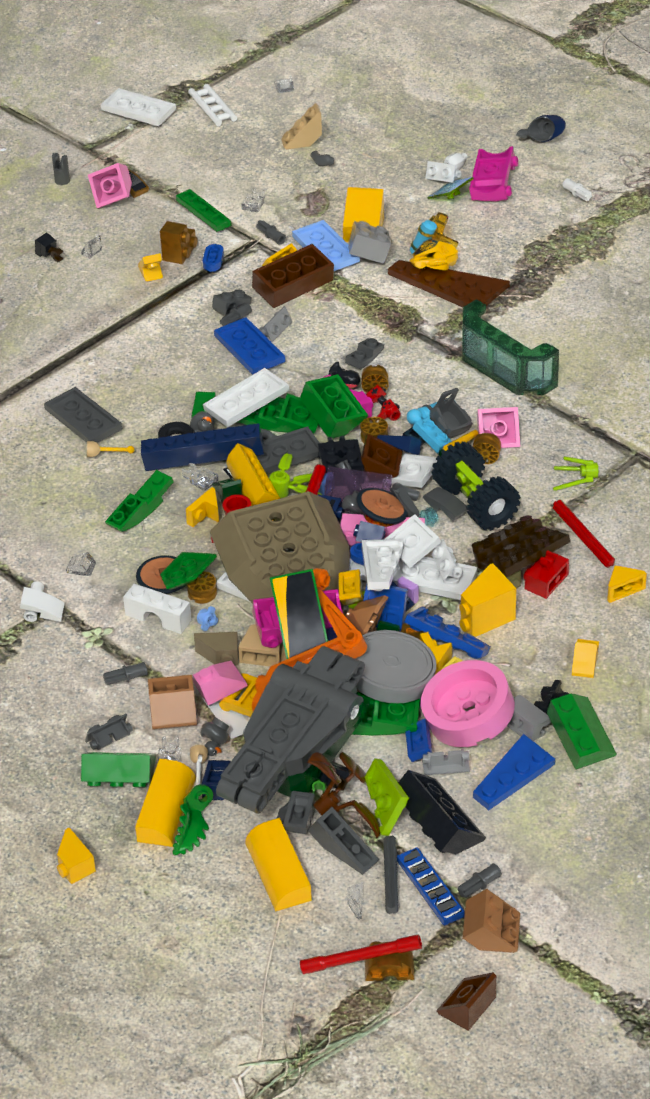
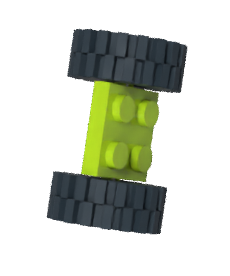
(489, 501)

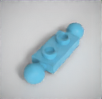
(427, 430)

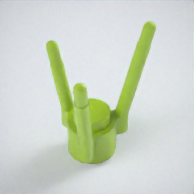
(588, 470)

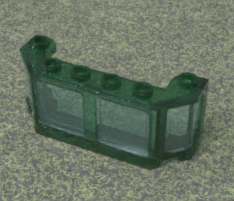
(506, 358)

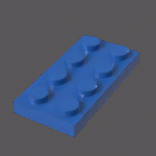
(249, 345)

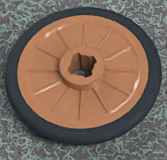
(381, 506)
(149, 574)

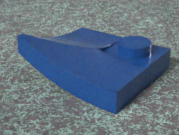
(395, 606)

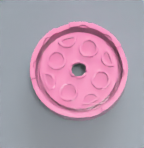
(462, 687)

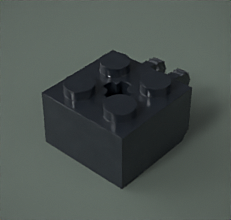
(335, 452)

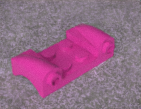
(492, 175)
(267, 619)

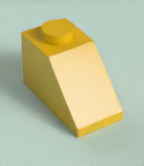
(74, 858)

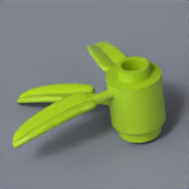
(281, 479)

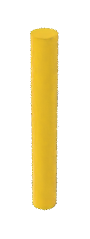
(465, 438)

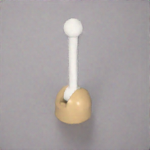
(198, 755)

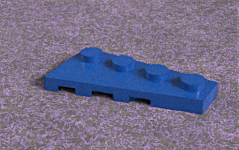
(421, 621)
(515, 770)

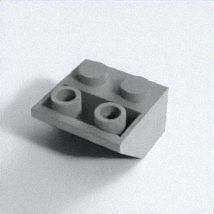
(369, 241)

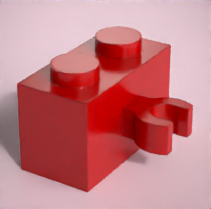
(546, 574)

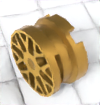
(374, 376)
(374, 429)
(488, 446)
(203, 589)

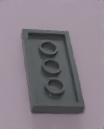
(83, 415)
(299, 443)

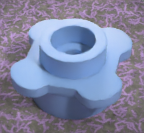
(207, 618)

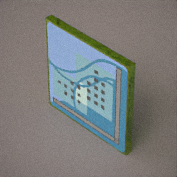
(450, 188)

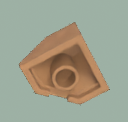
(367, 614)

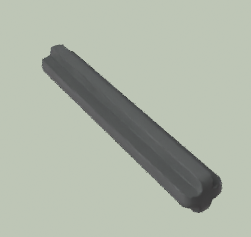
(390, 874)

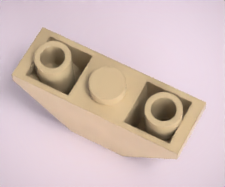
(305, 130)

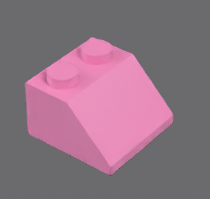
(110, 184)

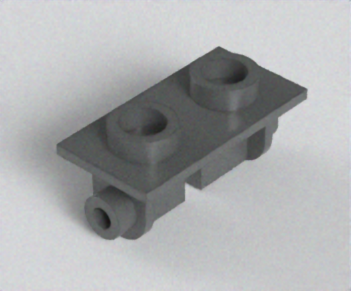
(100, 735)

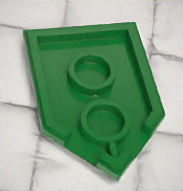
(186, 568)

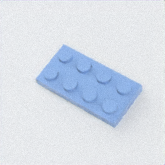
(327, 242)

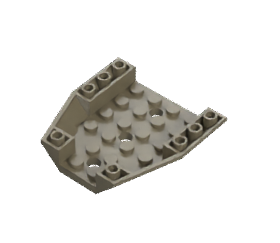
(255, 545)

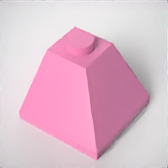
(502, 423)
(218, 681)

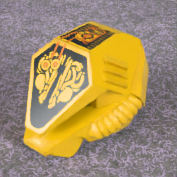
(435, 254)

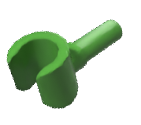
(318, 785)

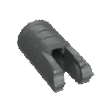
(60, 169)

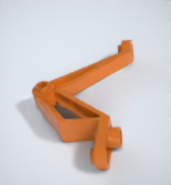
(348, 640)

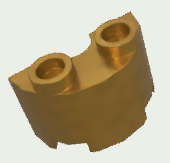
(397, 965)

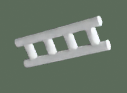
(210, 111)

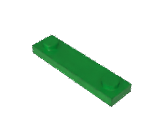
(203, 210)

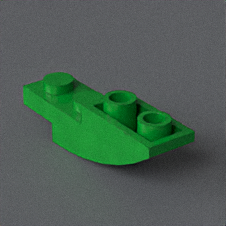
(142, 504)

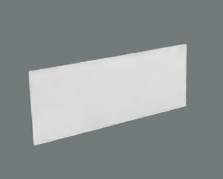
(233, 719)

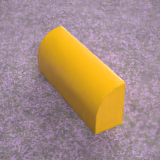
(255, 482)
(161, 807)
(278, 865)

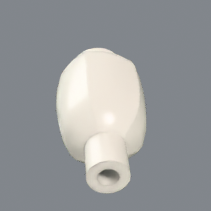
(456, 159)

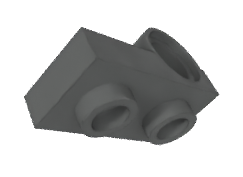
(228, 300)

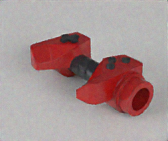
(389, 408)

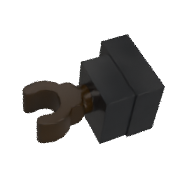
(46, 245)
(342, 772)

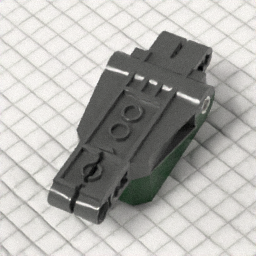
(298, 714)

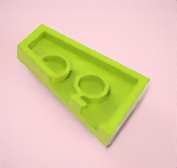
(387, 793)

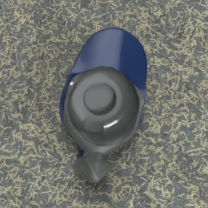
(544, 128)

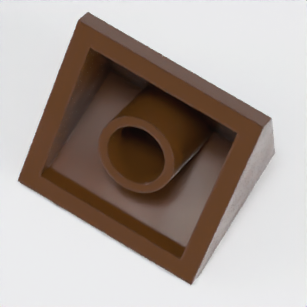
(381, 456)
(469, 1000)

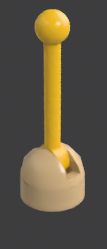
(94, 449)

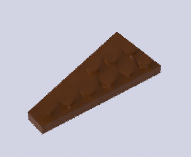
(449, 284)

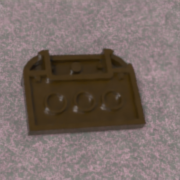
(518, 545)

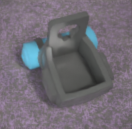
(447, 414)

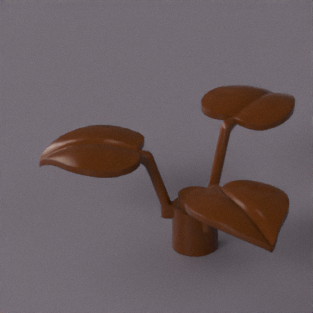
(332, 799)

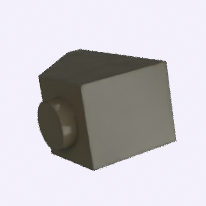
(218, 646)

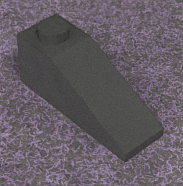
(342, 841)

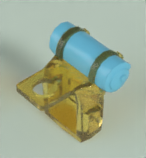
(432, 229)

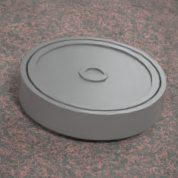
(395, 667)

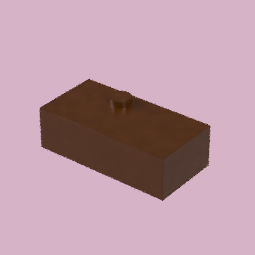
(292, 275)

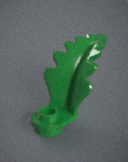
(192, 820)

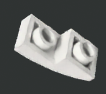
(46, 604)

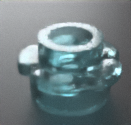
(430, 516)

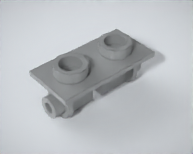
(276, 324)
(439, 763)

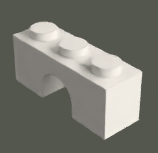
(171, 610)

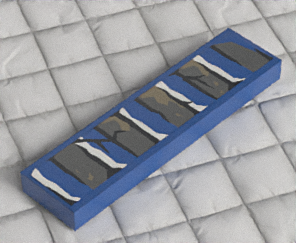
(430, 886)

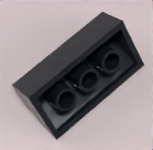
(439, 814)

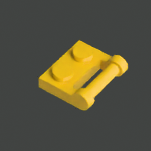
(244, 704)

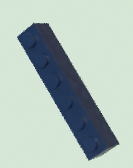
(199, 446)

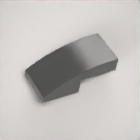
(365, 353)
(447, 502)

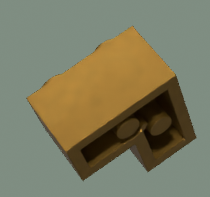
(177, 242)

